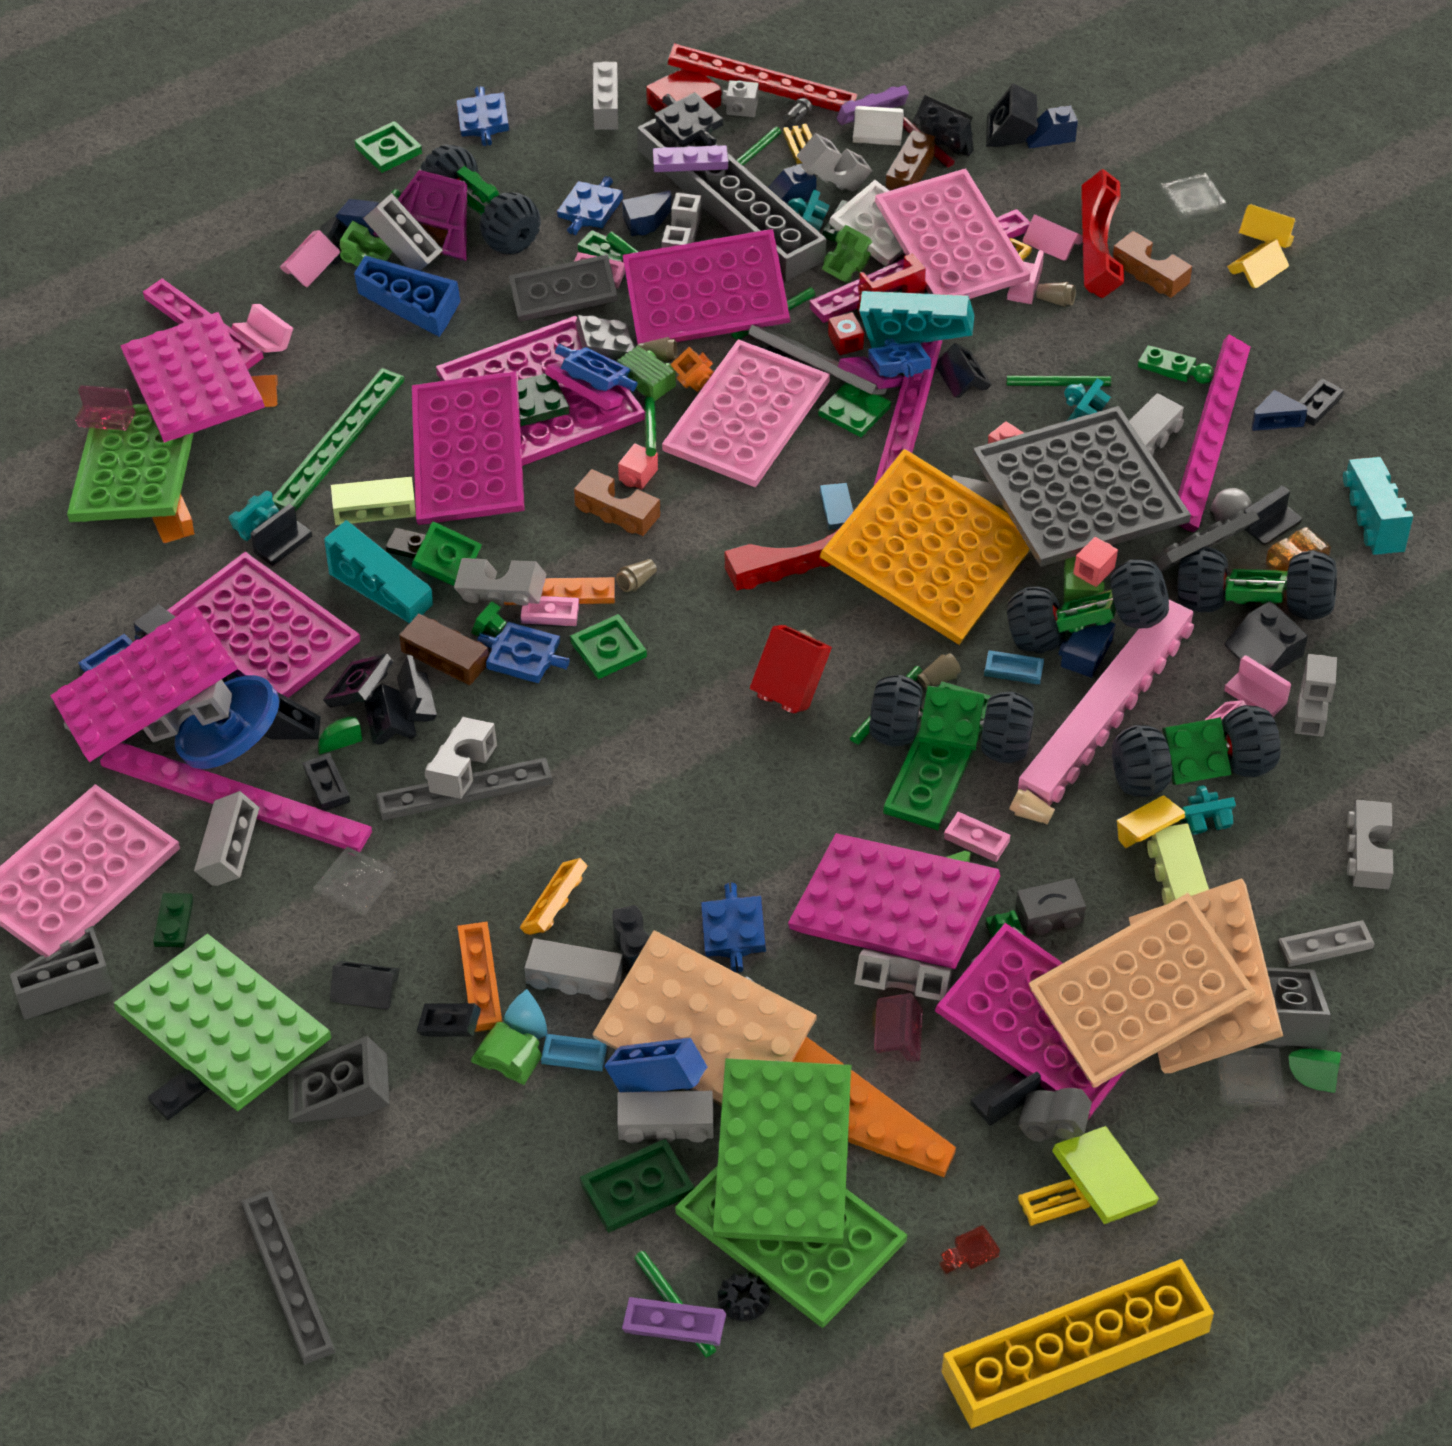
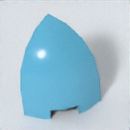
(526, 1016)

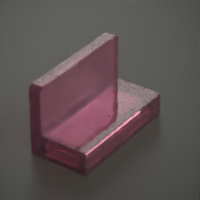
(105, 408)
(899, 1026)

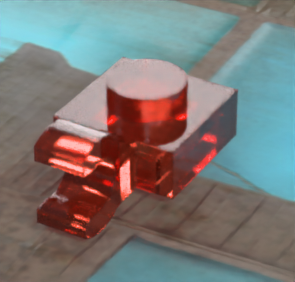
(971, 1247)

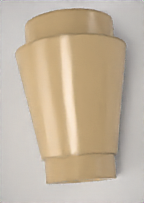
(1031, 807)

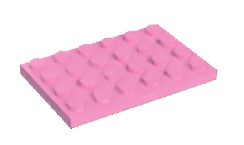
(953, 236)
(746, 413)
(78, 870)

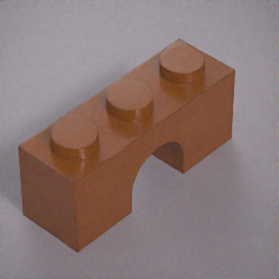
(1165, 276)
(634, 513)

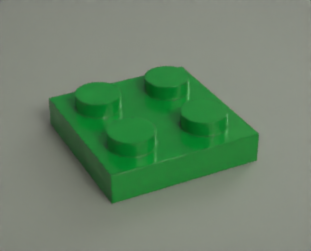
(388, 146)
(854, 409)
(442, 553)
(608, 646)

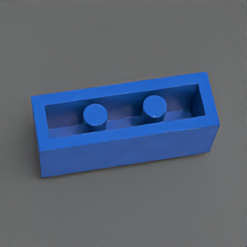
(656, 1066)

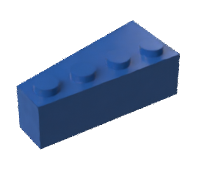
(409, 293)

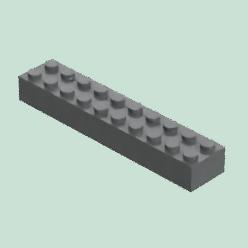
(742, 204)

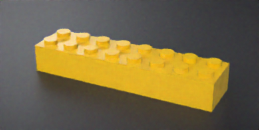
(1076, 1343)

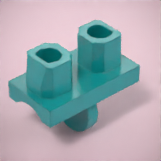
(814, 207)
(1077, 396)
(253, 515)
(1220, 811)

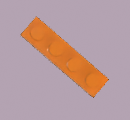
(586, 589)
(480, 973)

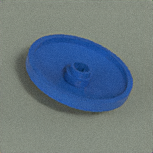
(249, 717)

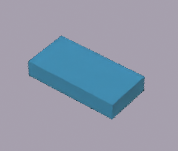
(836, 504)
(1014, 667)
(574, 1052)

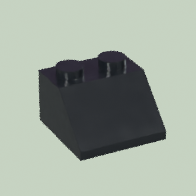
(1012, 118)
(1268, 638)

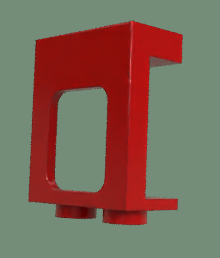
(911, 278)

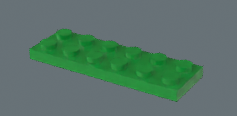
(929, 779)

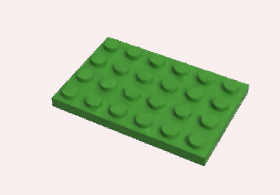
(129, 472)
(222, 1021)
(783, 1151)
(806, 1274)

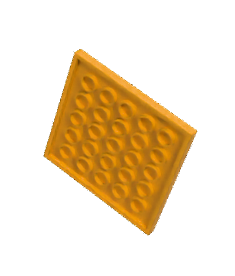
(929, 546)

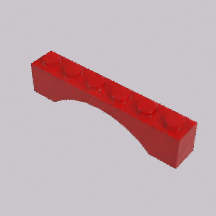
(1099, 202)
(757, 564)

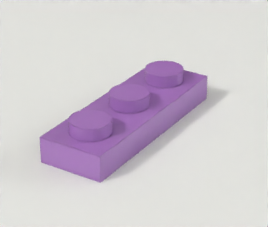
(889, 98)
(690, 158)
(674, 1321)

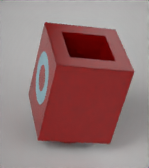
(846, 333)

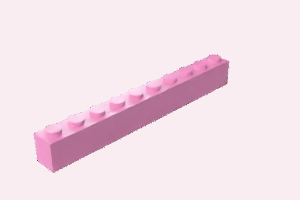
(1105, 705)

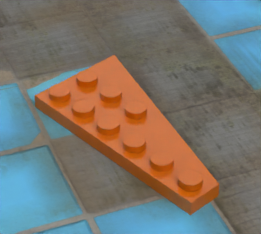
(884, 1125)

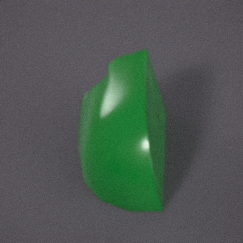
(339, 735)
(1316, 1068)

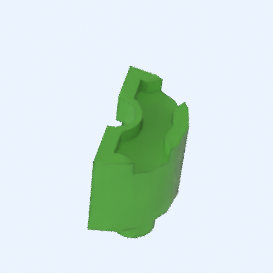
(358, 243)
(849, 254)
(508, 1052)

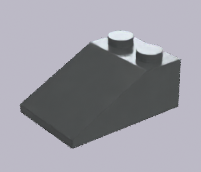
(1300, 1008)
(339, 1083)

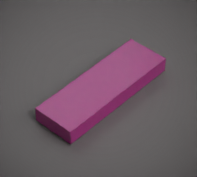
(605, 399)

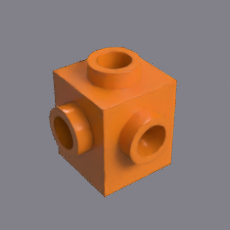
(693, 369)

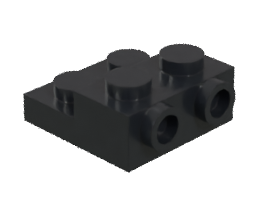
(947, 128)

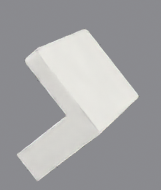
(878, 125)

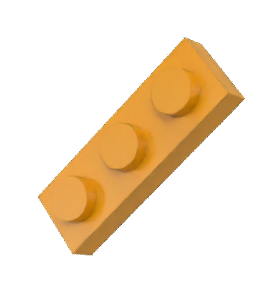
(554, 897)

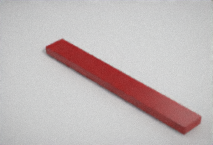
(767, 80)

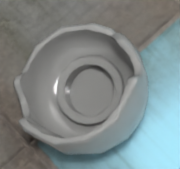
(1229, 502)

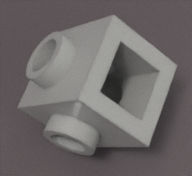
(741, 98)

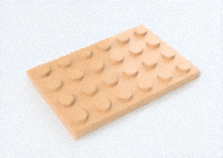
(1141, 990)
(687, 995)
(1251, 1022)

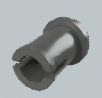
(798, 111)

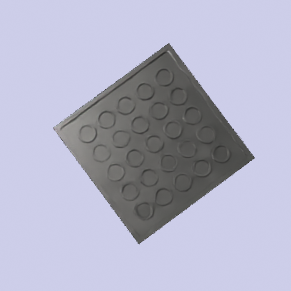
(1080, 485)

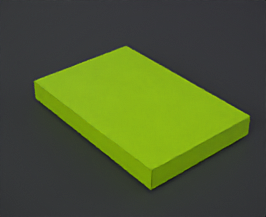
(1105, 1175)

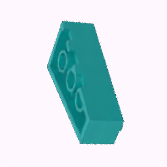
(915, 317)
(1378, 505)
(375, 573)

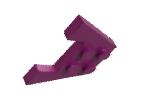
(439, 204)

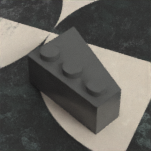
(62, 978)

